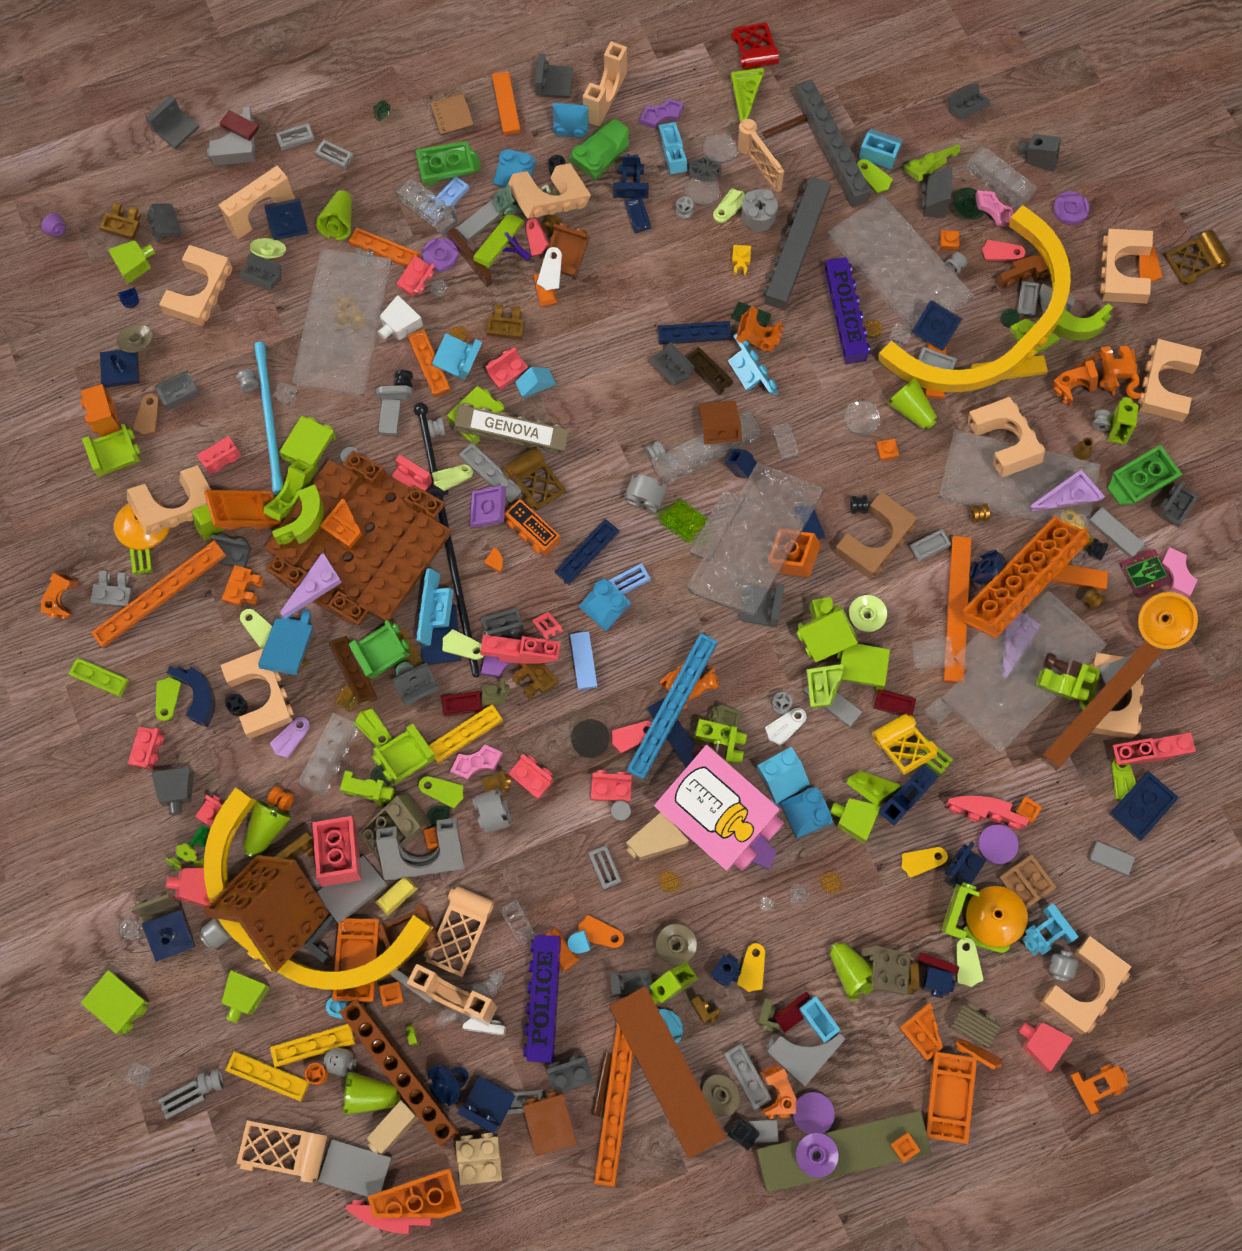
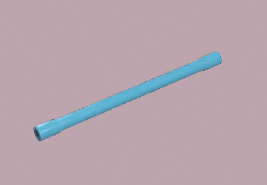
(276, 479)

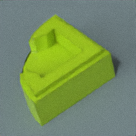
(412, 1036)

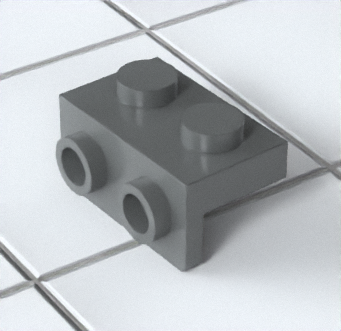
(967, 102)
(163, 221)
(261, 272)
(673, 365)
(177, 390)
(1178, 505)
(503, 623)
(415, 684)

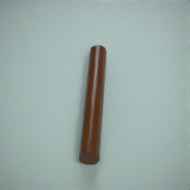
(784, 126)
(602, 1084)

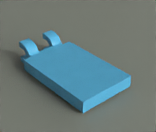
(287, 644)

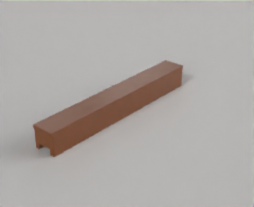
(1101, 705)

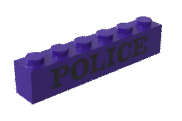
(846, 310)
(544, 999)

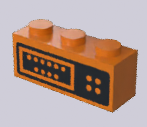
(531, 528)

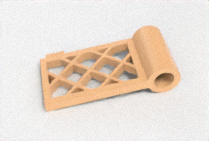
(751, 144)
(466, 904)
(306, 1161)

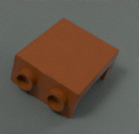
(572, 246)
(720, 422)
(390, 932)
(549, 1123)

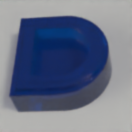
(129, 298)

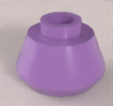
(53, 225)

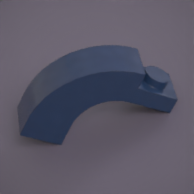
(204, 701)
(909, 794)

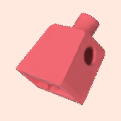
(189, 887)
(1044, 1044)

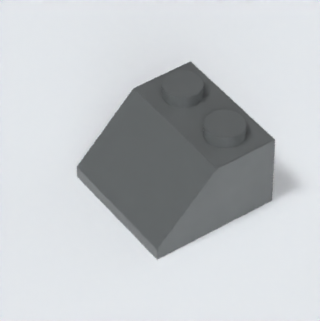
(937, 193)

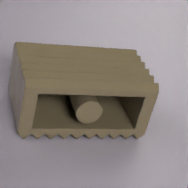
(975, 1026)

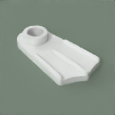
(551, 269)
(785, 726)

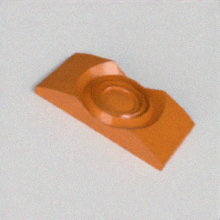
(240, 509)
(355, 947)
(950, 1097)

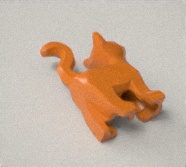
(1119, 368)
(707, 682)

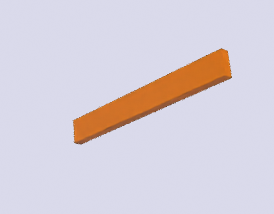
(158, 594)
(957, 601)
(614, 1111)

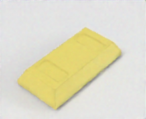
(396, 895)

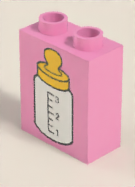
(720, 809)

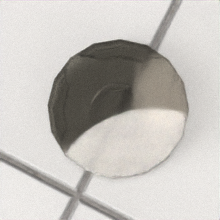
(590, 738)

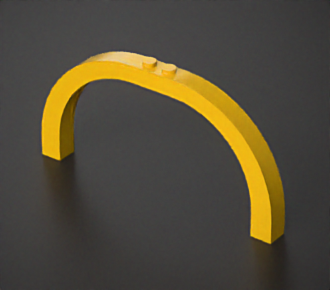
(947, 380)
(216, 880)

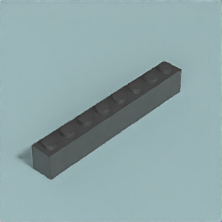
(832, 143)
(797, 243)

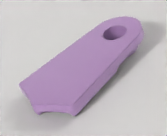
(290, 737)

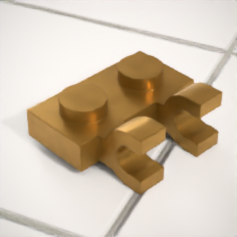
(119, 225)
(505, 327)
(539, 674)
(302, 844)

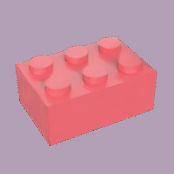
(336, 851)

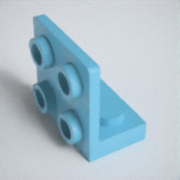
(456, 356)

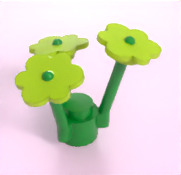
(187, 852)

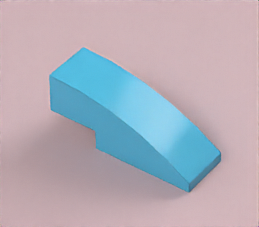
(673, 148)

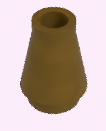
(1083, 449)

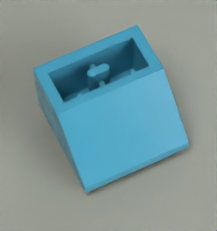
(880, 148)

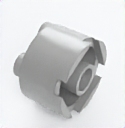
(759, 210)
(645, 492)
(492, 810)

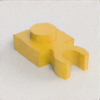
(741, 258)

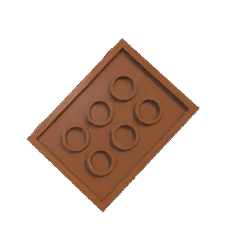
(272, 906)

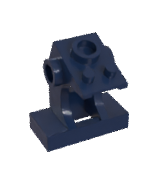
(631, 168)

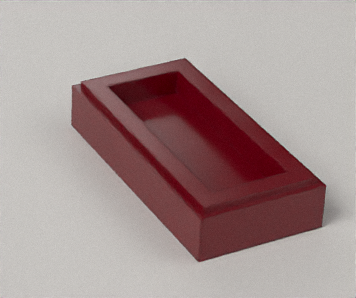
(239, 125)
(462, 703)
(894, 703)
(936, 963)
(791, 1015)

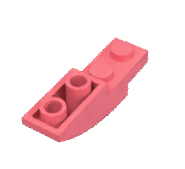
(520, 651)
(1154, 749)
(979, 807)
(395, 1225)

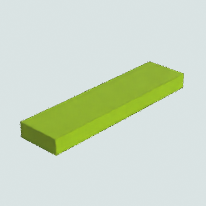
(497, 240)

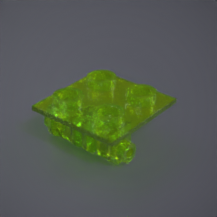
(684, 520)

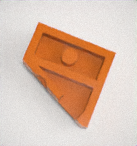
(342, 525)
(923, 1032)

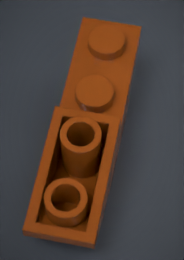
(1023, 270)

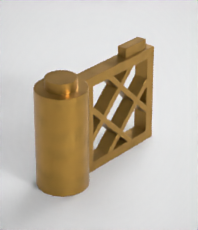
(1212, 253)
(523, 468)

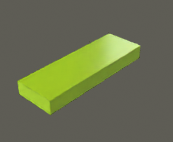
(98, 677)

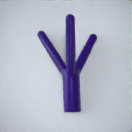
(518, 249)

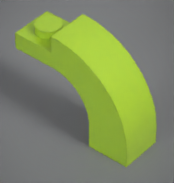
(1080, 329)
(298, 478)
(307, 522)

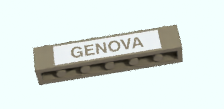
(510, 429)

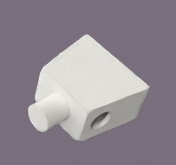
(399, 320)

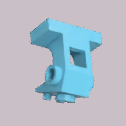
(1055, 925)

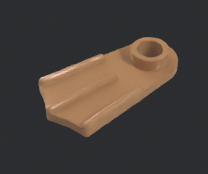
(147, 415)

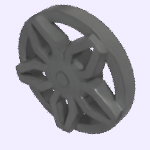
(705, 169)

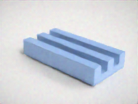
(627, 573)

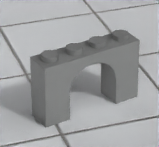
(399, 864)

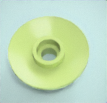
(267, 248)
(872, 606)

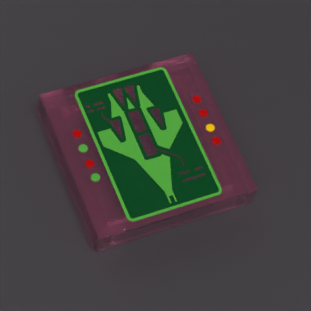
(1145, 573)

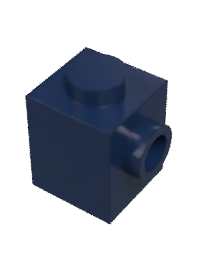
(741, 463)
(726, 970)
(938, 982)

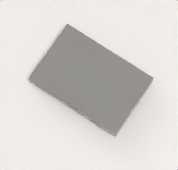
(348, 897)
(354, 1169)

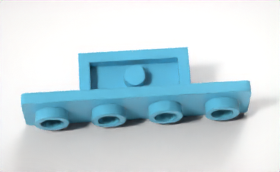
(750, 370)
(434, 608)

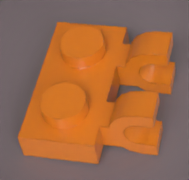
(238, 584)

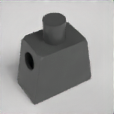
(1042, 151)
(174, 788)

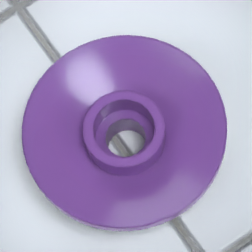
(828, 1155)

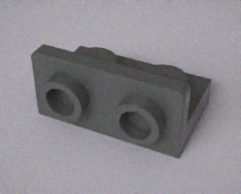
(236, 550)
(569, 1075)

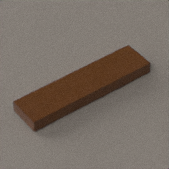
(468, 255)
(353, 672)

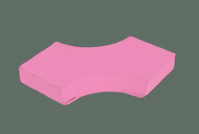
(989, 203)
(1182, 580)
(484, 759)

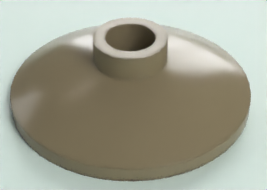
(134, 338)
(680, 934)
(721, 1104)

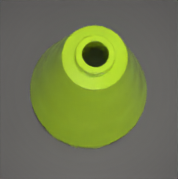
(336, 217)
(914, 405)
(263, 828)
(852, 970)
(368, 1094)

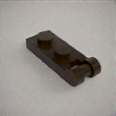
(709, 370)

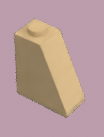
(656, 839)
(392, 1128)

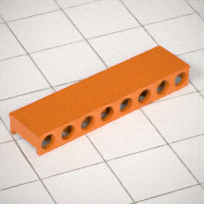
(1025, 577)

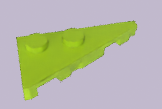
(745, 88)
(926, 165)

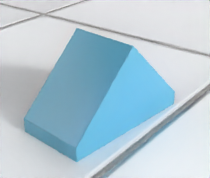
(534, 381)
(819, 1019)

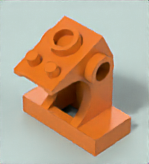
(756, 334)
(1084, 376)
(59, 584)
(777, 1077)
(1115, 1077)

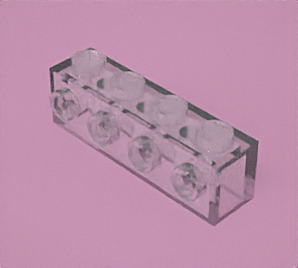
(1001, 177)
(427, 206)
(327, 755)

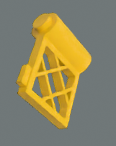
(896, 734)

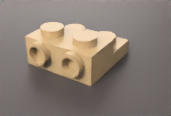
(479, 1159)

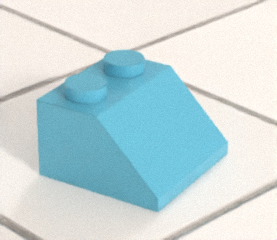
(783, 775)

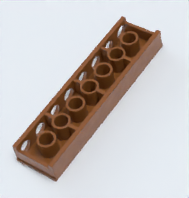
(667, 1072)
(400, 1073)

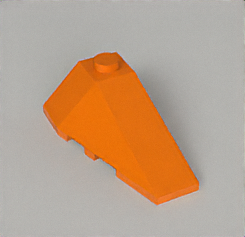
(423, 1198)

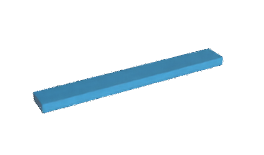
(672, 706)

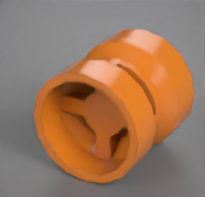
(280, 798)
(314, 1076)

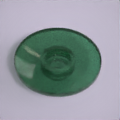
(966, 204)

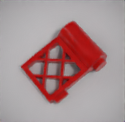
(759, 55)

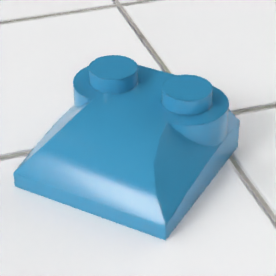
(570, 120)
(510, 163)
(605, 604)
(807, 812)

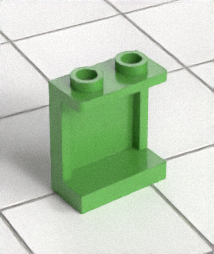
(380, 650)

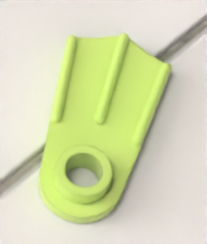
(729, 205)
(451, 476)
(257, 627)
(461, 645)
(969, 964)

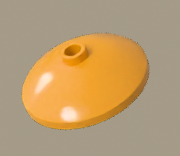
(131, 533)
(1178, 626)
(989, 928)

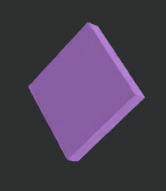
(487, 506)

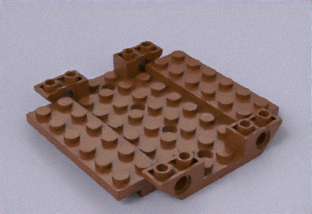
(384, 560)

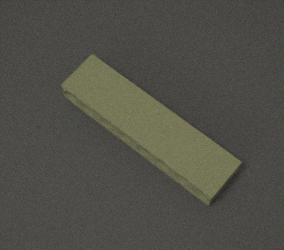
(857, 1146)

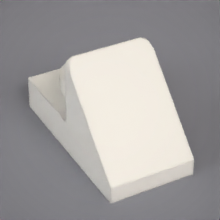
(494, 1027)

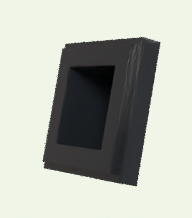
(743, 1134)

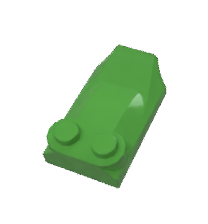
(601, 149)
(446, 162)
(1143, 476)

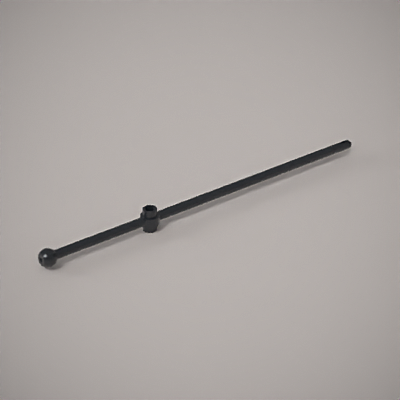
(421, 410)

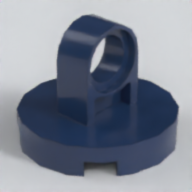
(988, 567)
(445, 1086)

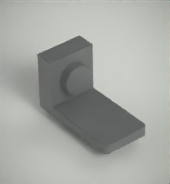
(320, 952)
(629, 983)

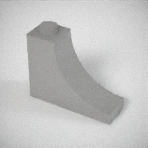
(233, 148)
(801, 1061)

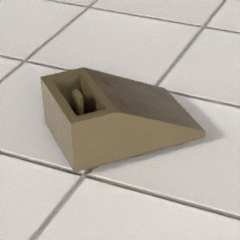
(401, 813)

